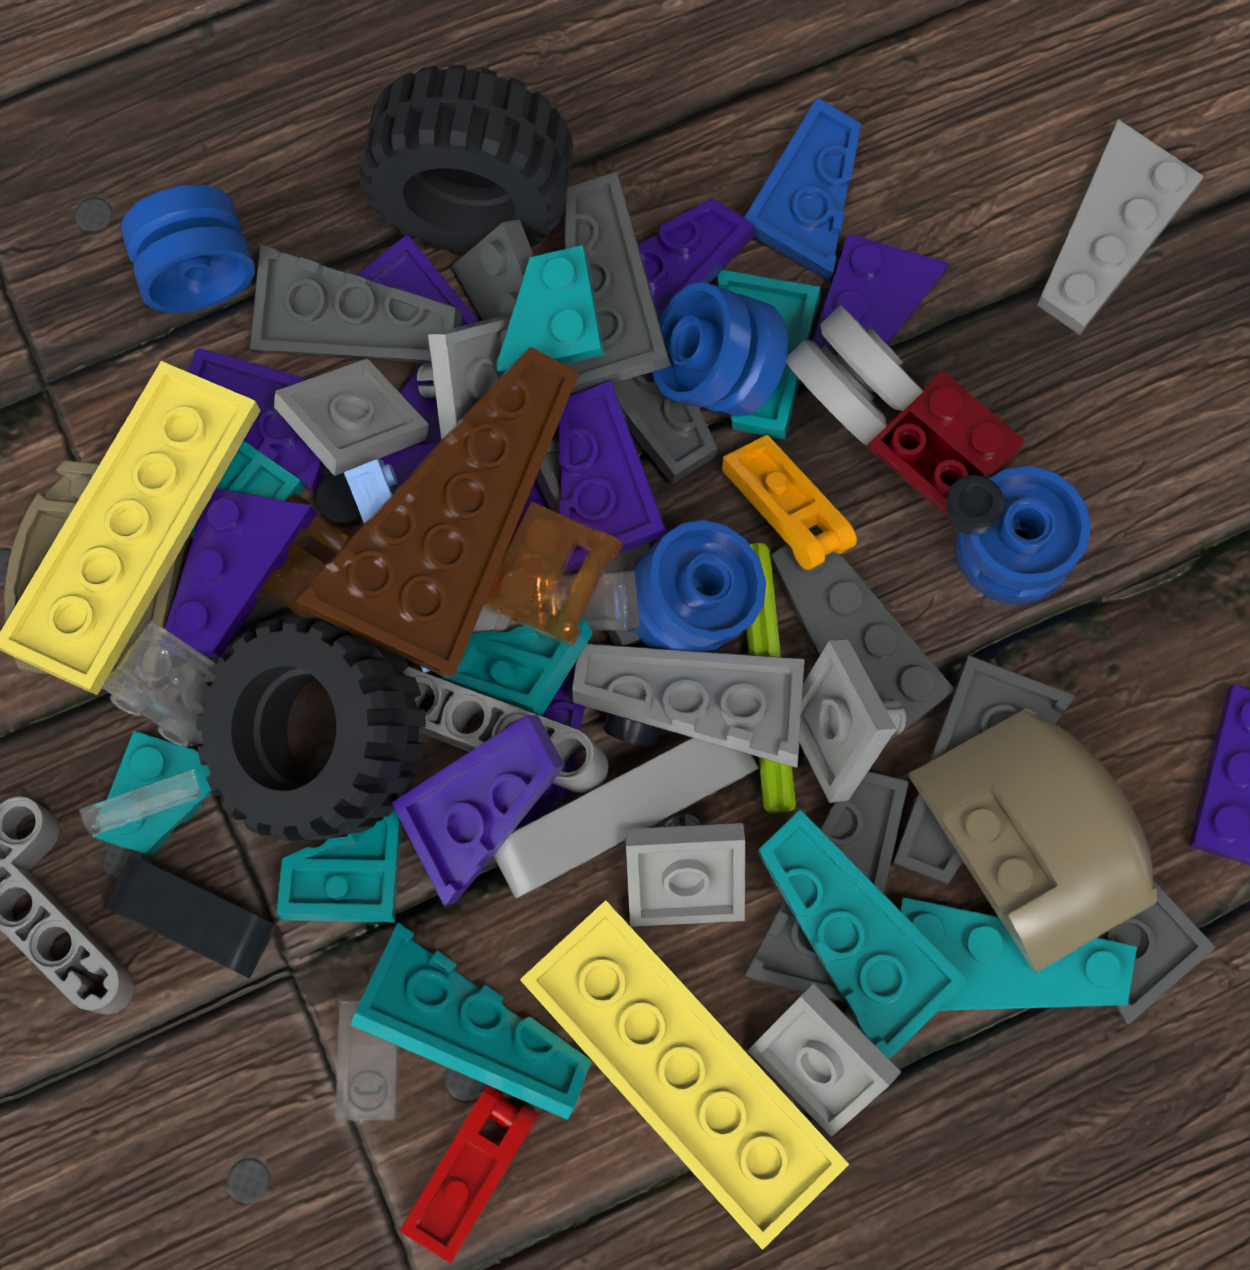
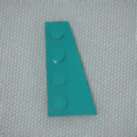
(866, 944)
(1000, 973)
(449, 1020)

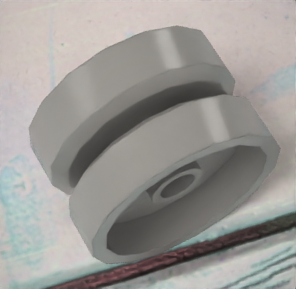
(849, 379)

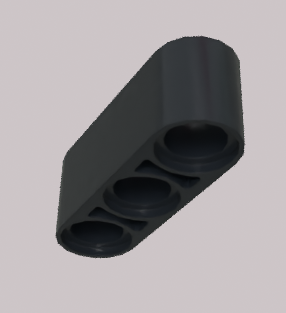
(190, 916)

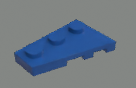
(807, 190)

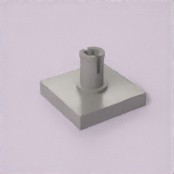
(462, 367)
(350, 416)
(844, 721)
(686, 873)
(824, 1060)

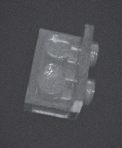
(163, 682)

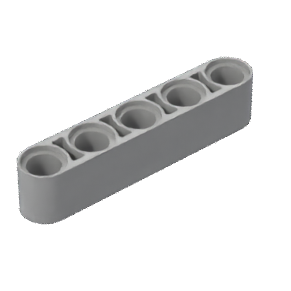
(457, 705)
(628, 802)

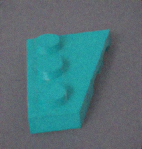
(798, 307)

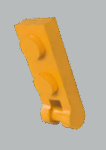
(789, 501)

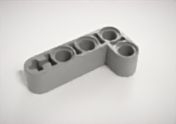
(50, 918)

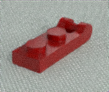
(468, 1175)

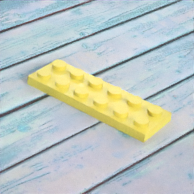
(128, 527)
(684, 1074)

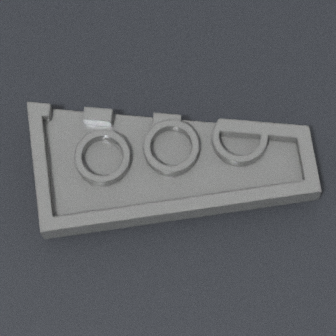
(1121, 216)
(703, 695)

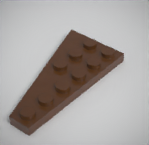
(436, 543)

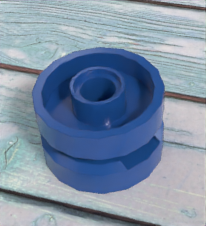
(187, 248)
(721, 350)
(1055, 532)
(697, 588)

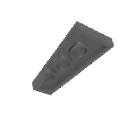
(840, 606)

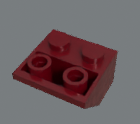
(945, 439)

